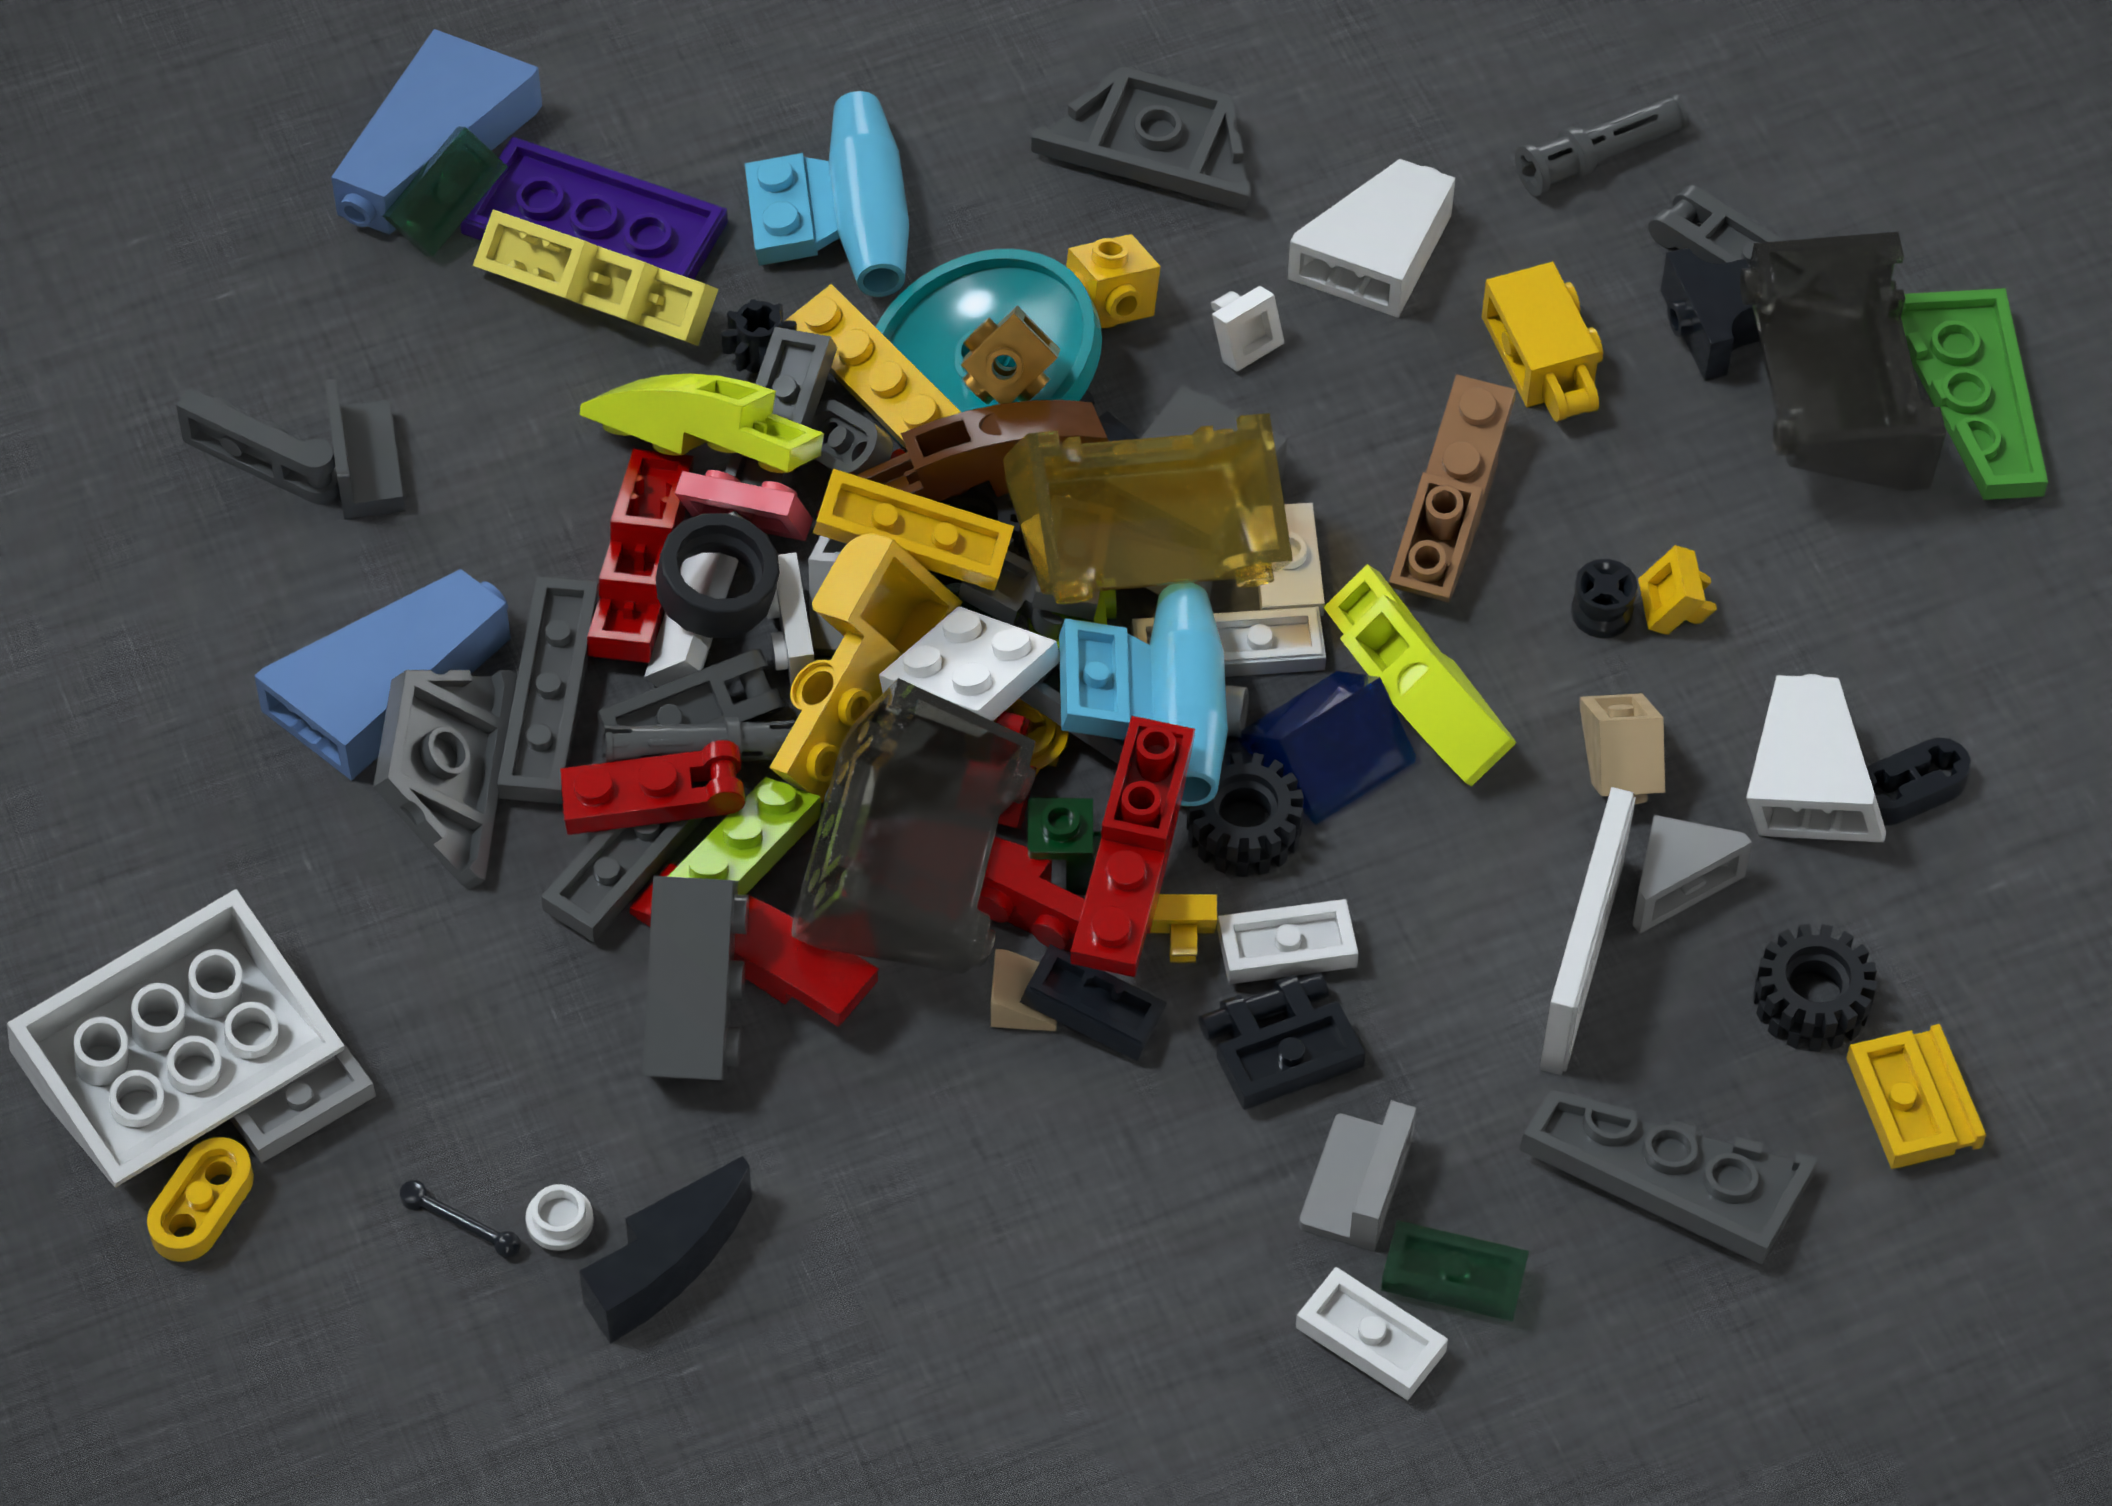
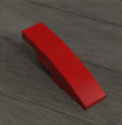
(643, 516)
(787, 967)

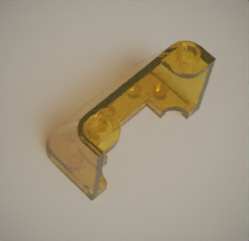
(1150, 509)

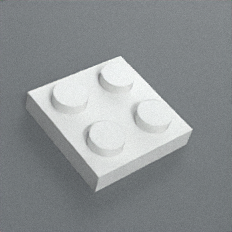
(975, 662)

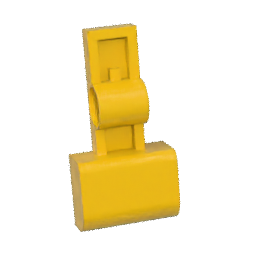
(882, 608)

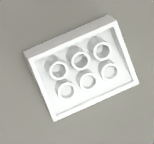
(172, 1039)

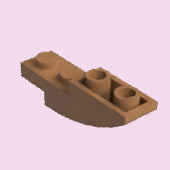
(1453, 489)

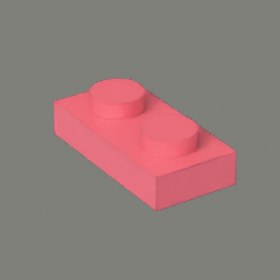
(769, 507)

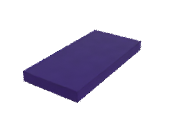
(601, 208)

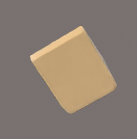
(1009, 982)

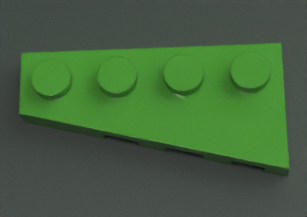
(1974, 372)

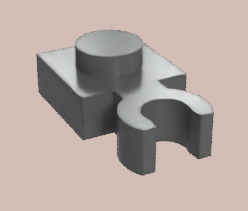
(1013, 597)

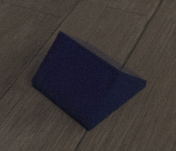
(1335, 740)

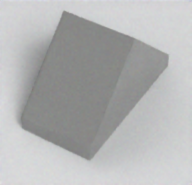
(1686, 866)

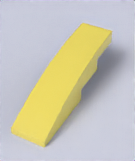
(595, 277)

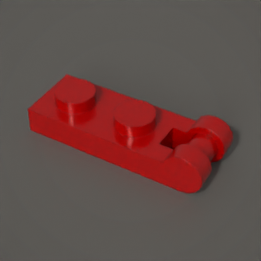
(653, 789)

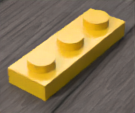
(930, 531)

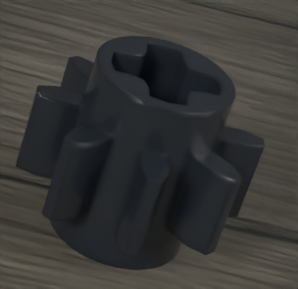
(751, 332)

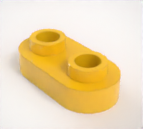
(197, 1203)

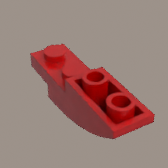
(1133, 846)
(1023, 894)

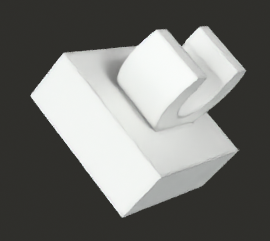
(1246, 326)

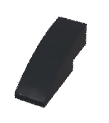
(665, 1249)

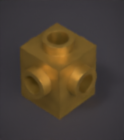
(1021, 340)

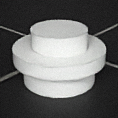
(559, 1217)

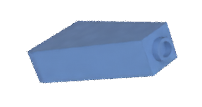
(441, 89)
(340, 686)

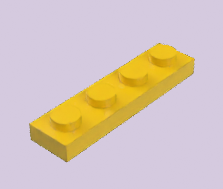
(873, 366)

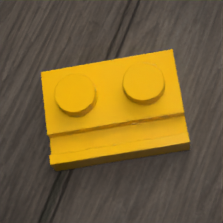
(1915, 1096)

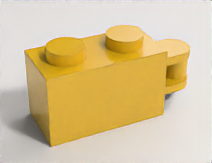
(1544, 339)

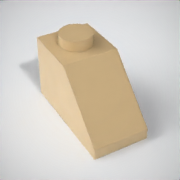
(1624, 744)

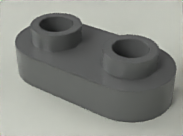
(849, 439)

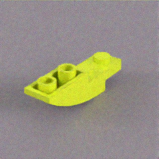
(695, 409)
(1418, 676)

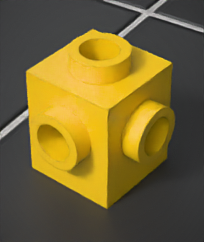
(1117, 277)

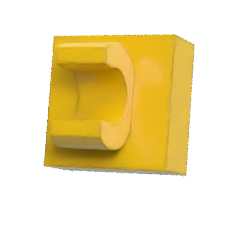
(1675, 591)
(1183, 918)

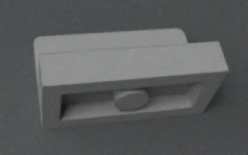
(1358, 1177)

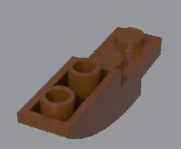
(970, 446)

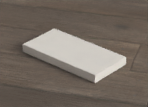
(1587, 932)

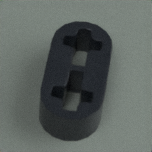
(1916, 788)

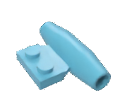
(854, 196)
(1172, 681)

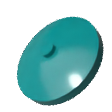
(955, 298)

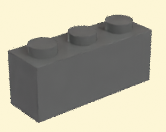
(693, 978)

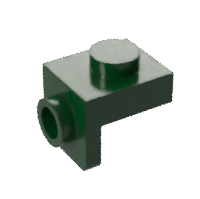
(1065, 832)

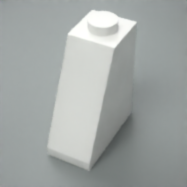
(1375, 238)
(1811, 767)

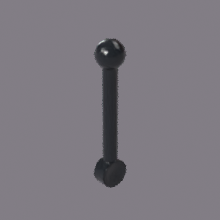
(415, 1196)

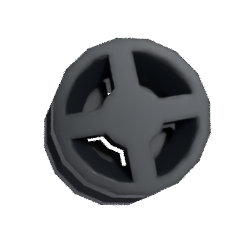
(1601, 583)

